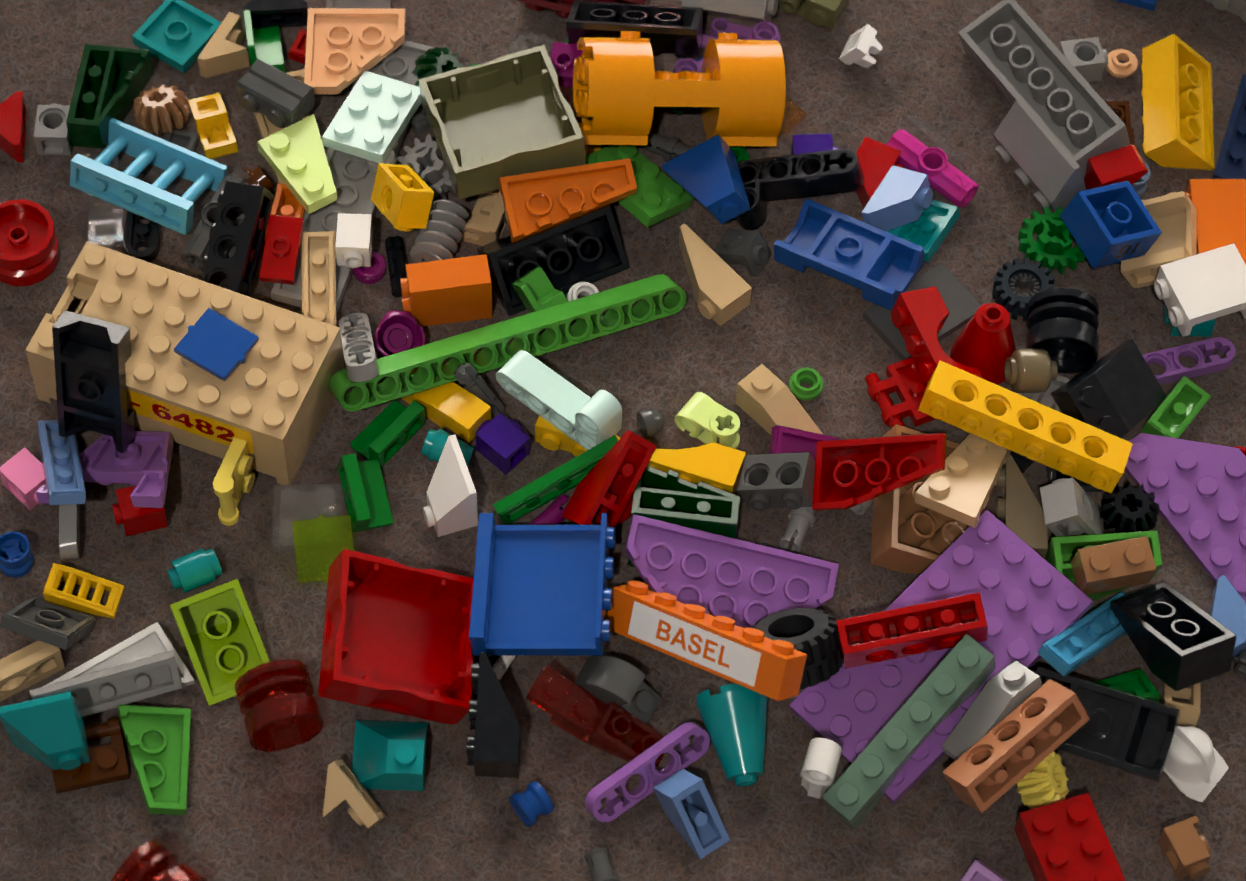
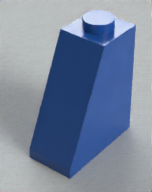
(711, 178)

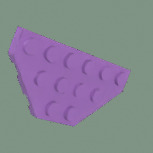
(1199, 498)
(726, 573)

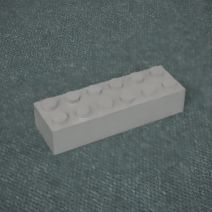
(1029, 66)

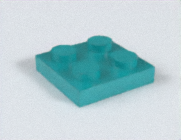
(176, 33)

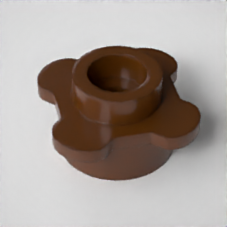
(259, 178)

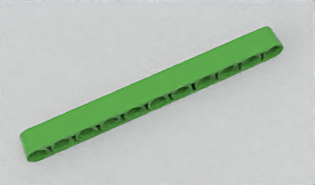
(523, 329)

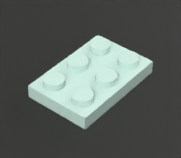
(373, 117)

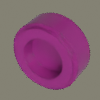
(371, 274)

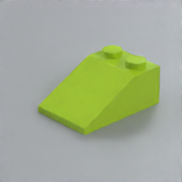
(219, 638)

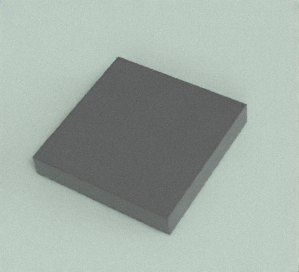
(48, 622)

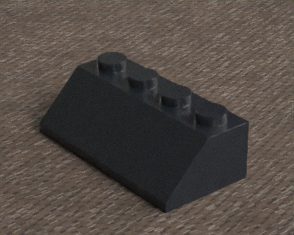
(669, 28)
(568, 253)

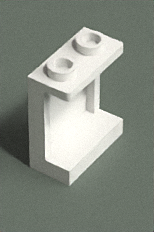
(1203, 287)

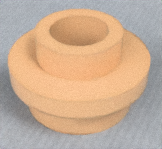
(1118, 69)

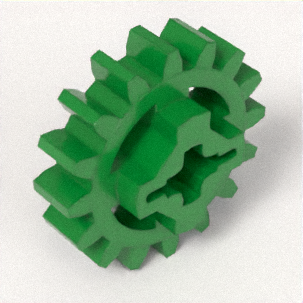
(1053, 241)

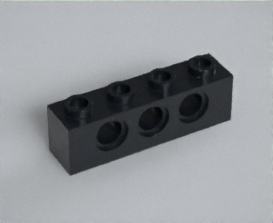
(248, 237)

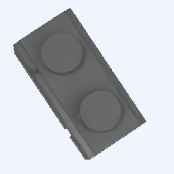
(275, 94)

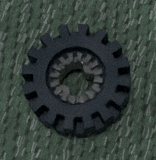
(1021, 276)

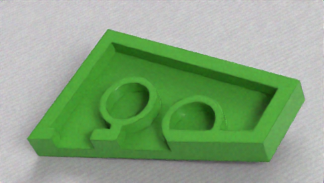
(160, 754)

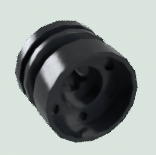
(1065, 326)

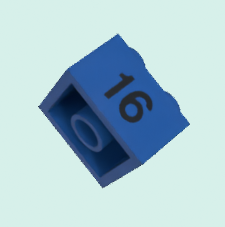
(1110, 224)

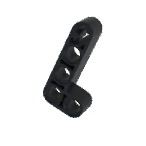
(796, 178)

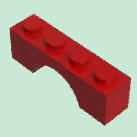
(919, 319)

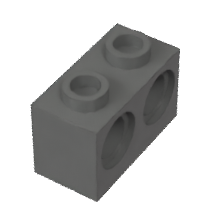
(778, 480)

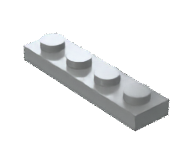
(118, 684)

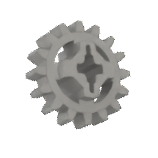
(429, 165)

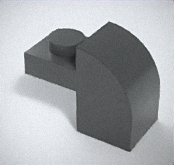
(619, 683)

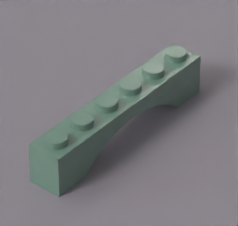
(939, 695)

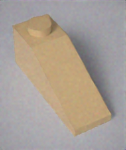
(715, 284)
(772, 402)

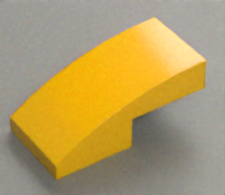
(213, 125)

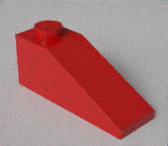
(610, 482)

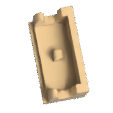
(486, 220)

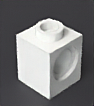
(354, 240)

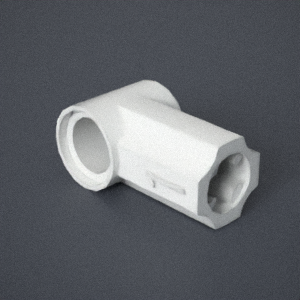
(820, 766)

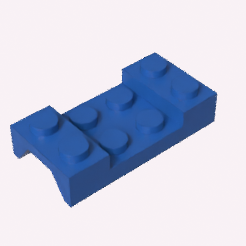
(851, 253)

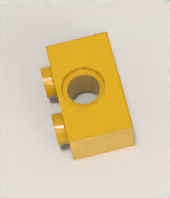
(402, 196)

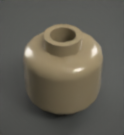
(1030, 370)

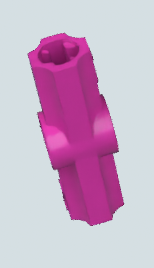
(943, 176)

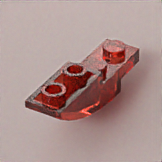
(589, 719)

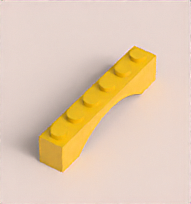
(707, 463)

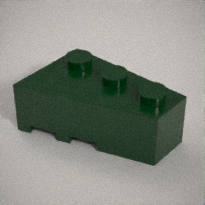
(105, 90)
(683, 503)

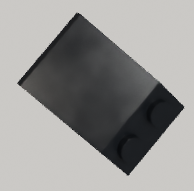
(1112, 392)
(1175, 636)

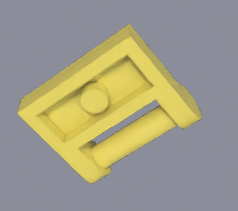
(233, 480)

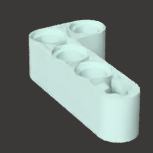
(560, 402)

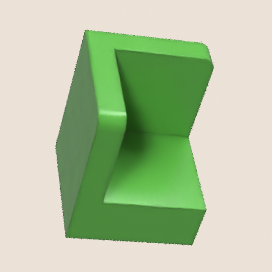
(537, 291)

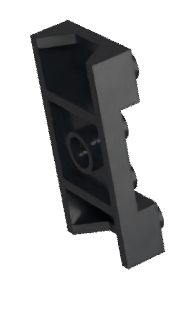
(92, 377)
(1121, 727)

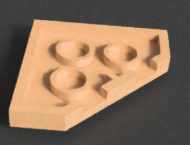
(348, 42)

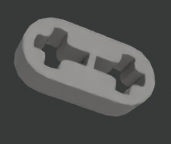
(69, 531)

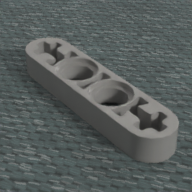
(358, 347)

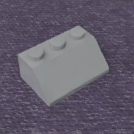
(1038, 158)

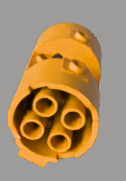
(737, 89)

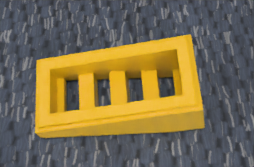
(80, 603)

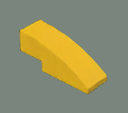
(453, 408)

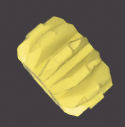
(1044, 783)

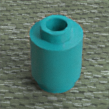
(194, 570)

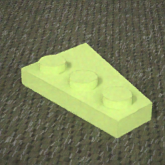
(301, 163)

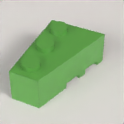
(1063, 549)

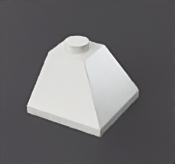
(451, 493)

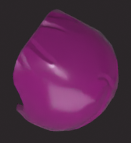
(397, 333)

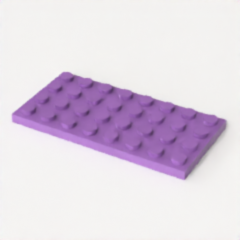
(1023, 607)

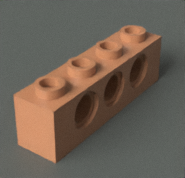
(1016, 745)

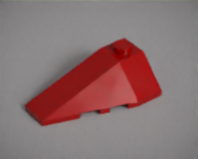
(869, 467)

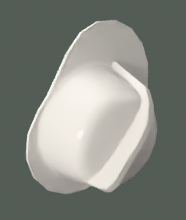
(1194, 763)

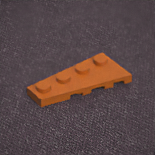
(559, 195)

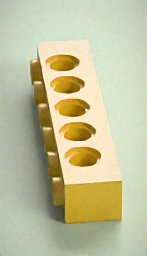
(1025, 427)

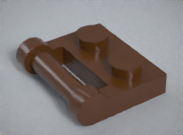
(106, 762)

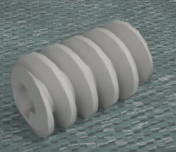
(442, 232)

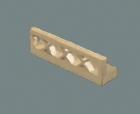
(28, 667)

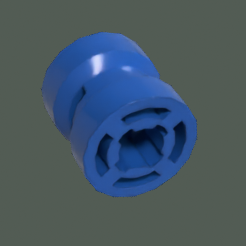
(15, 554)

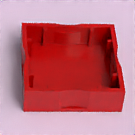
(397, 638)

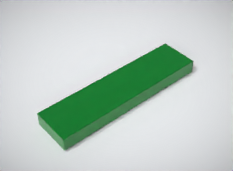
(551, 484)

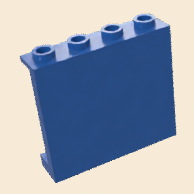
(541, 589)

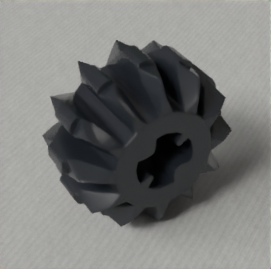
(1116, 509)

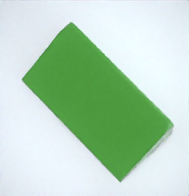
(1177, 410)

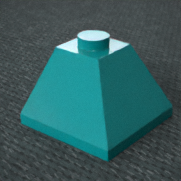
(48, 730)
(390, 755)

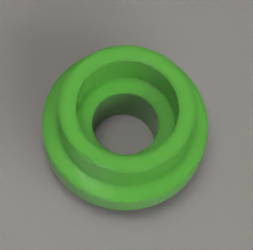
(806, 375)

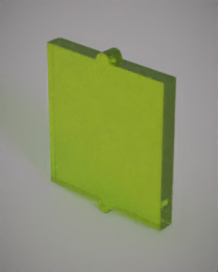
(318, 544)

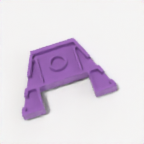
(142, 464)

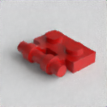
(906, 382)

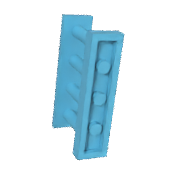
(141, 197)

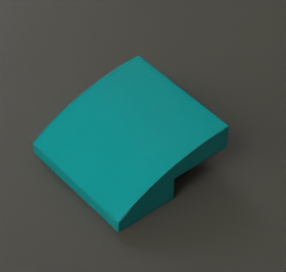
(930, 228)

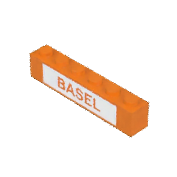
(707, 640)

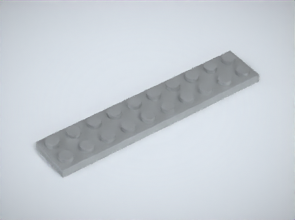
(351, 180)

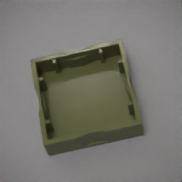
(501, 120)

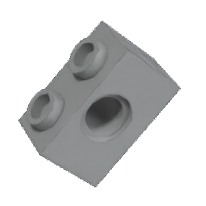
(1069, 509)

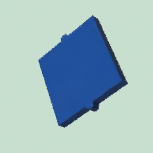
(216, 344)

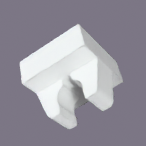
(859, 46)

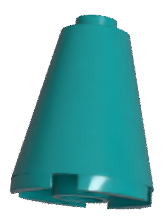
(737, 730)

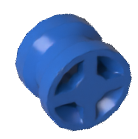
(531, 803)

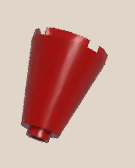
(986, 342)

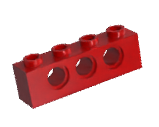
(911, 630)

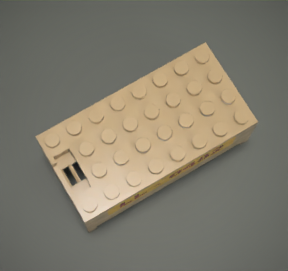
(268, 401)

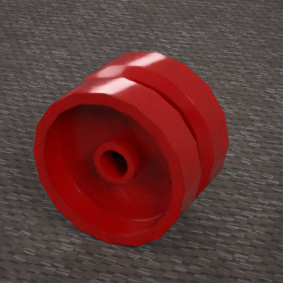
(26, 243)

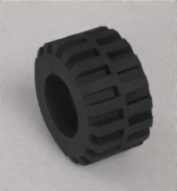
(811, 633)

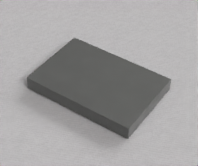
(956, 297)

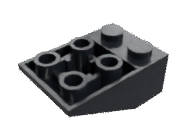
(497, 736)

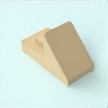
(224, 49)
(345, 787)

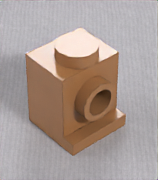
(1186, 849)

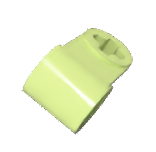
(709, 421)

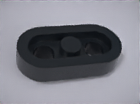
(141, 235)

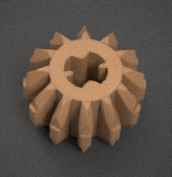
(161, 110)

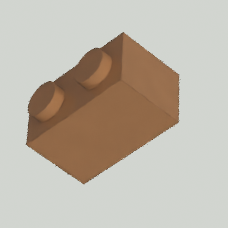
(1113, 565)

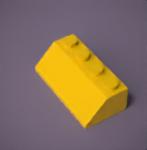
(1177, 105)

